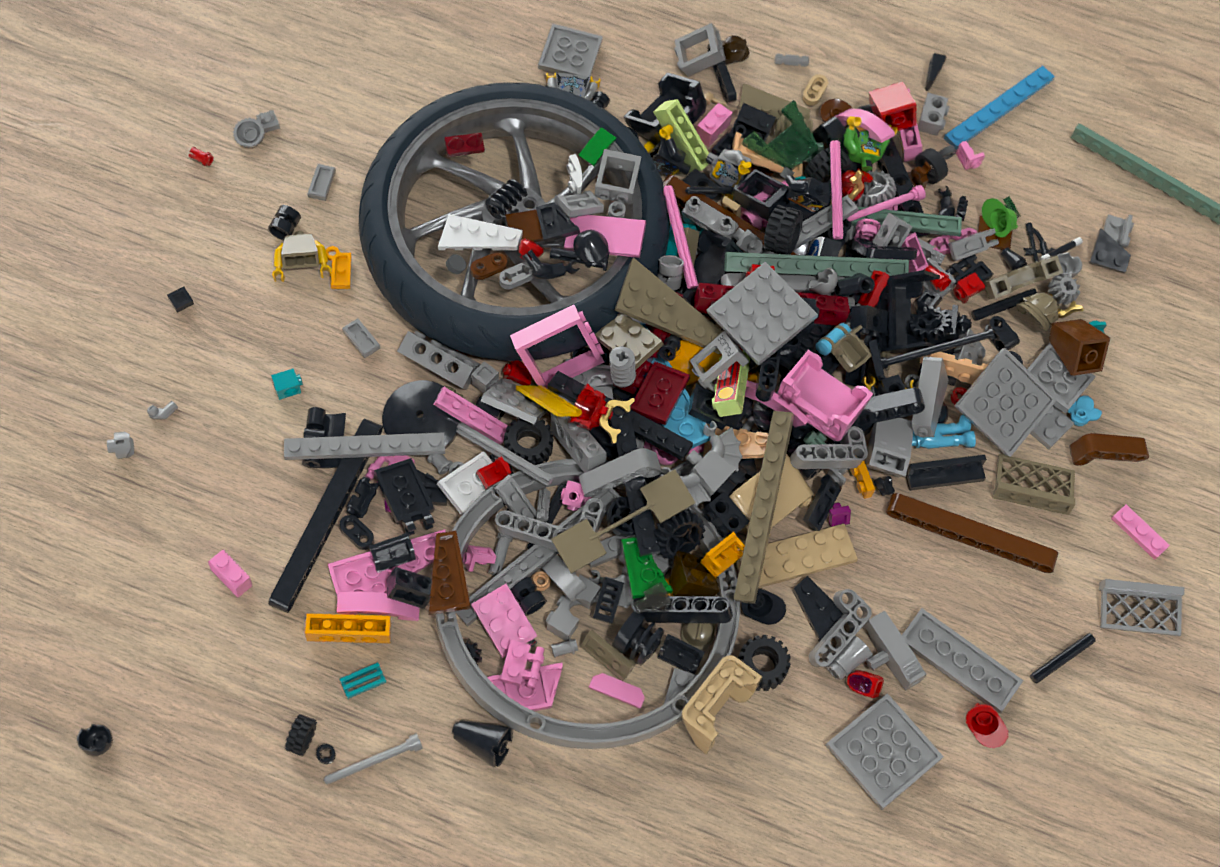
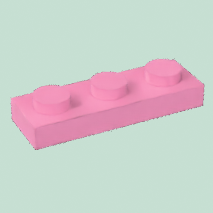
(1140, 532)

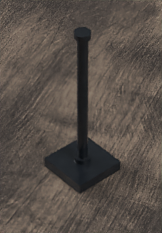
(881, 362)

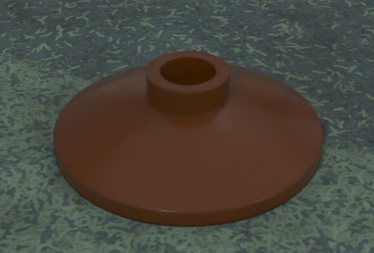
(833, 108)

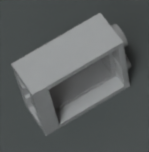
(704, 61)
(619, 161)

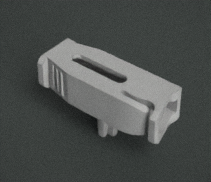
(893, 651)

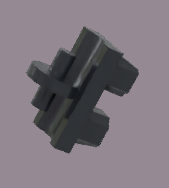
(957, 323)

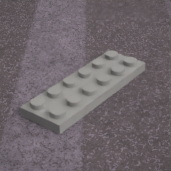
(961, 660)

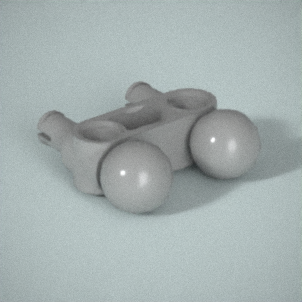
(703, 215)

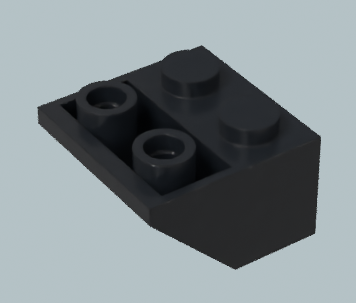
(753, 120)

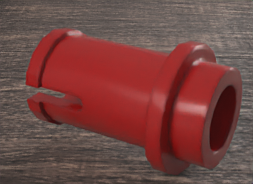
(204, 157)

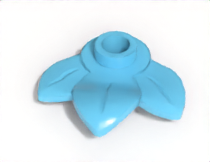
(1084, 411)

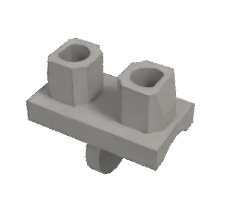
(748, 241)

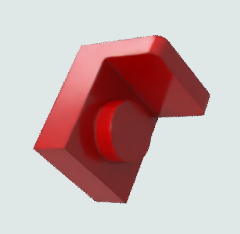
(517, 372)

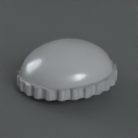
(249, 132)

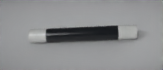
(1068, 246)

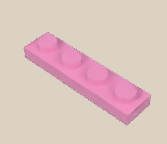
(471, 415)

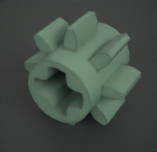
(814, 438)

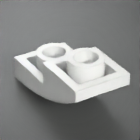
(575, 172)

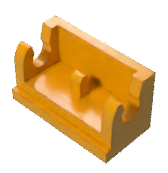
(723, 555)

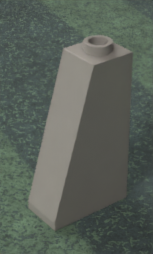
(933, 386)

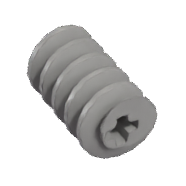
(622, 366)

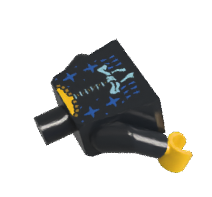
(666, 154)

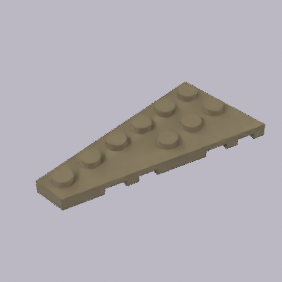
(657, 305)

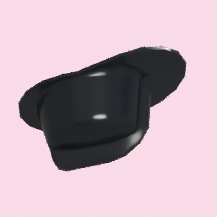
(767, 609)

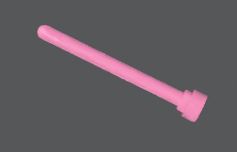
(916, 193)

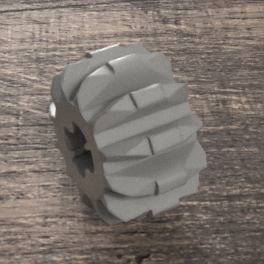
(1064, 289)

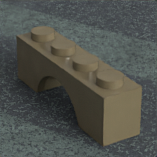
(1023, 276)

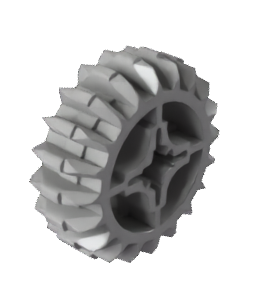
(878, 190)

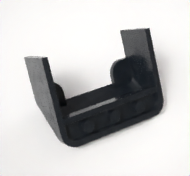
(897, 301)

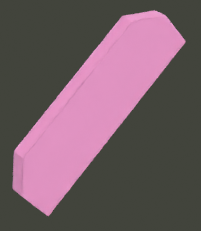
(617, 689)

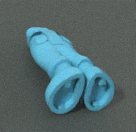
(962, 427)

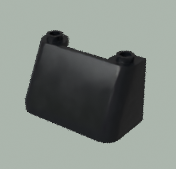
(671, 88)
(710, 263)

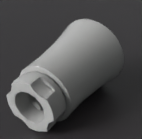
(849, 658)

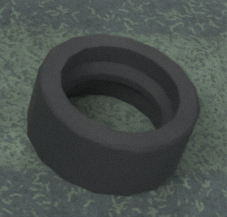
(939, 166)

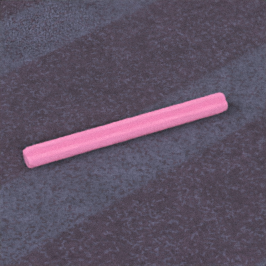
(836, 190)
(680, 237)

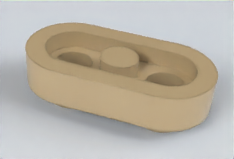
(814, 91)

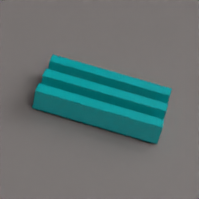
(357, 674)

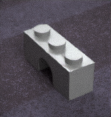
(561, 621)

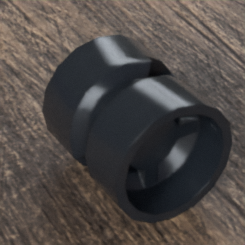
(284, 222)
(529, 598)

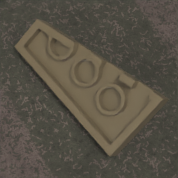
(767, 102)

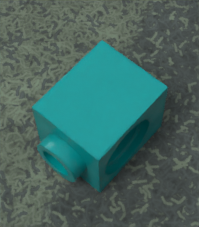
(287, 383)

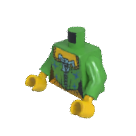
(860, 146)

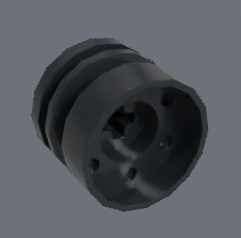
(639, 638)

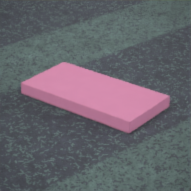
(622, 234)

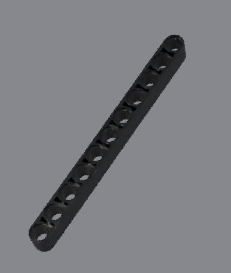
(320, 525)

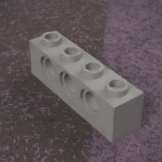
(410, 348)
(578, 443)

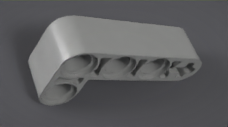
(807, 455)
(620, 470)
(837, 631)

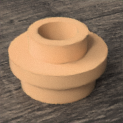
(544, 576)

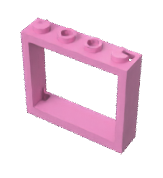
(549, 327)

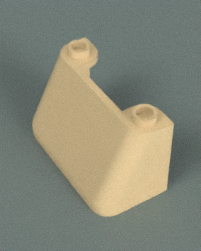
(792, 493)
(727, 680)

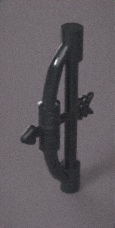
(1043, 245)

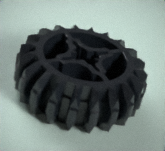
(679, 533)

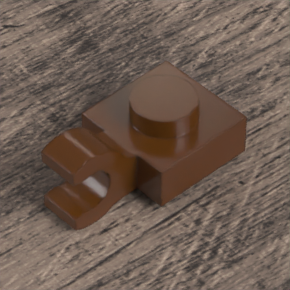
(918, 175)

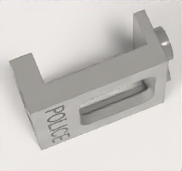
(731, 353)

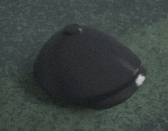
(591, 247)

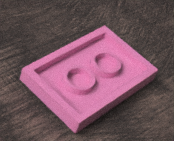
(503, 619)

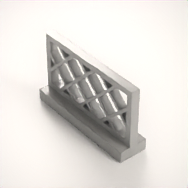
(1139, 590)

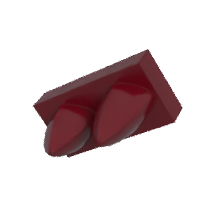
(464, 144)

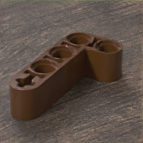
(1108, 447)

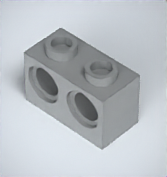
(932, 114)

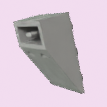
(890, 447)

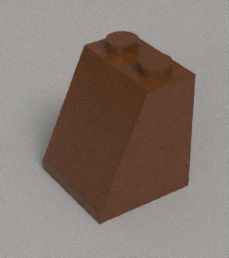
(1079, 346)

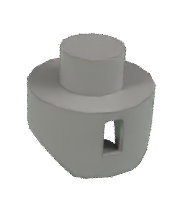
(121, 445)

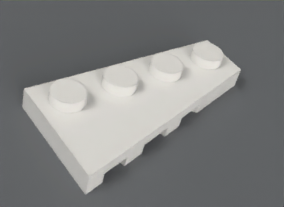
(471, 233)

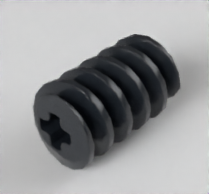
(505, 198)

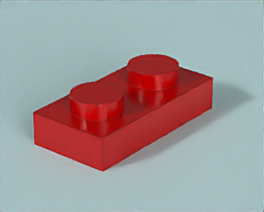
(872, 298)

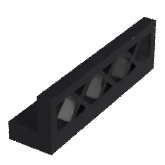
(946, 472)

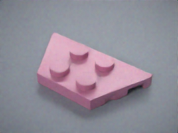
(533, 699)

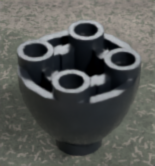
(618, 510)

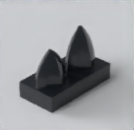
(763, 419)

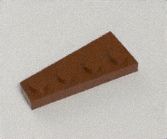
(448, 578)

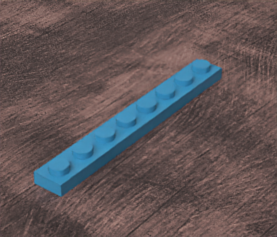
(999, 107)

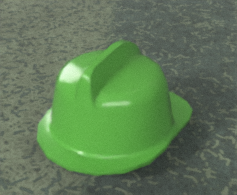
(999, 217)

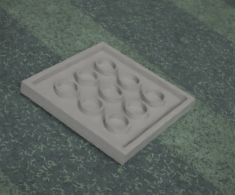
(762, 313)
(1006, 402)
(884, 751)

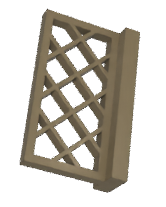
(1034, 496)

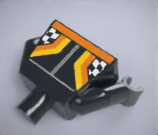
(808, 191)

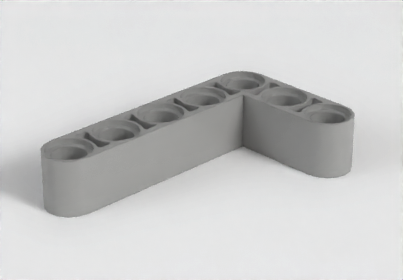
(536, 526)

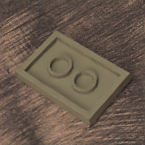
(629, 334)

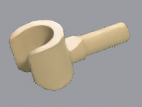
(710, 98)

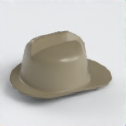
(698, 634)

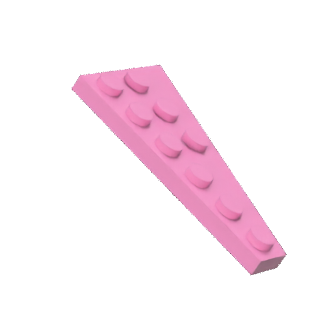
(360, 574)

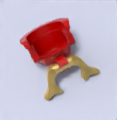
(853, 183)
(596, 411)

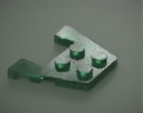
(789, 147)

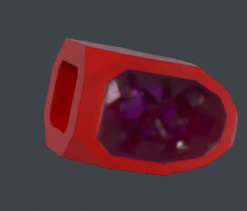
(865, 683)

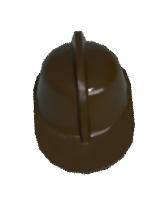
(735, 49)

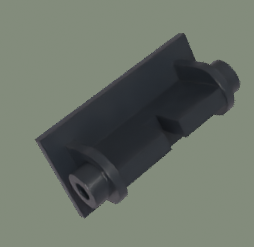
(359, 505)

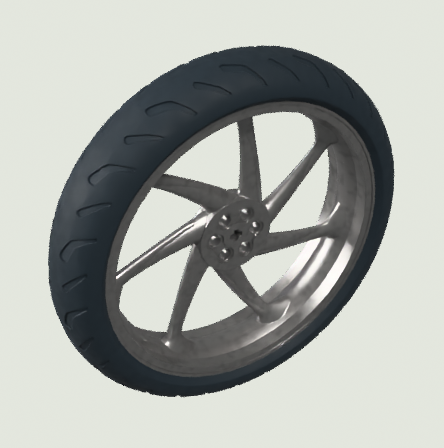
(497, 111)

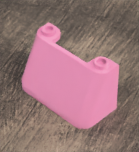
(822, 398)

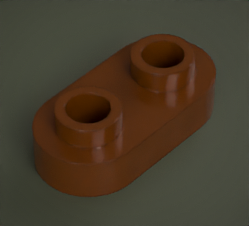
(489, 265)

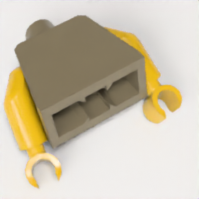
(300, 252)

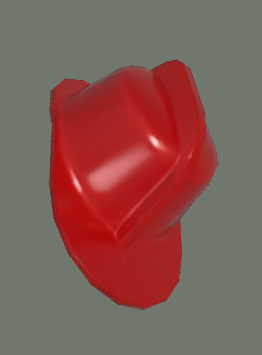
(987, 726)

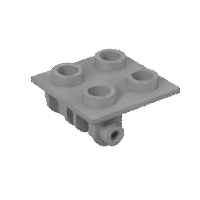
(972, 351)

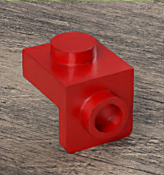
(968, 287)
(494, 472)

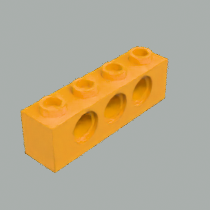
(348, 628)

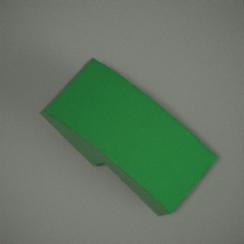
(595, 147)

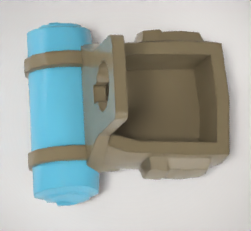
(845, 346)

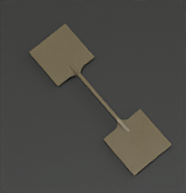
(582, 544)

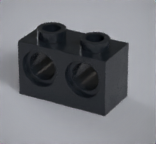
(728, 513)
(409, 587)

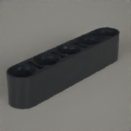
(692, 610)

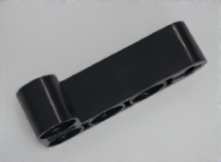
(830, 131)
(771, 366)

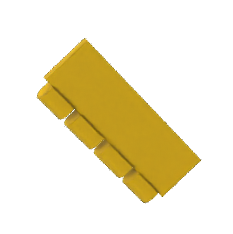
(549, 400)

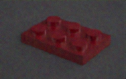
(660, 392)

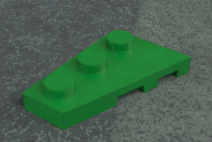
(641, 571)

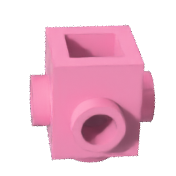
(568, 495)

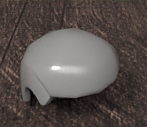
(1070, 264)
(825, 283)

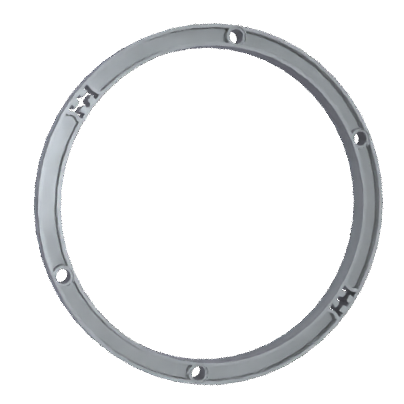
(558, 731)

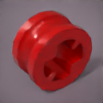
(954, 396)

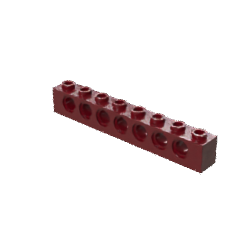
(832, 309)

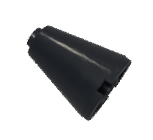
(484, 740)

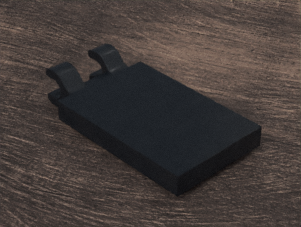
(405, 495)

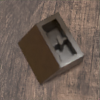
(691, 577)

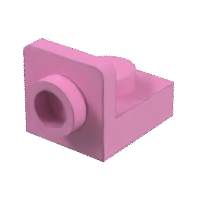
(967, 157)
(478, 554)

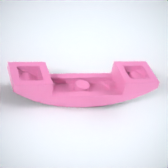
(877, 128)
(374, 603)

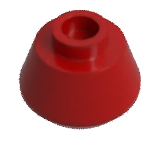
(526, 245)

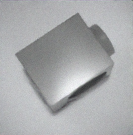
(484, 377)

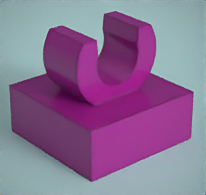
(839, 515)

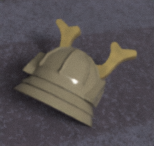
(1045, 309)

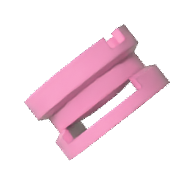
(867, 230)

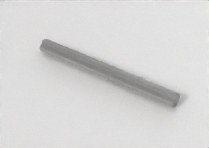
(508, 456)

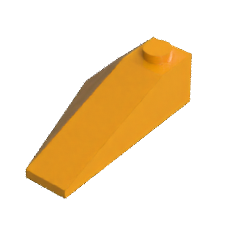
(686, 353)

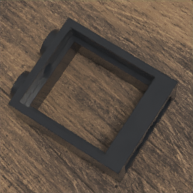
(765, 183)

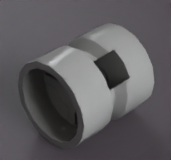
(670, 271)

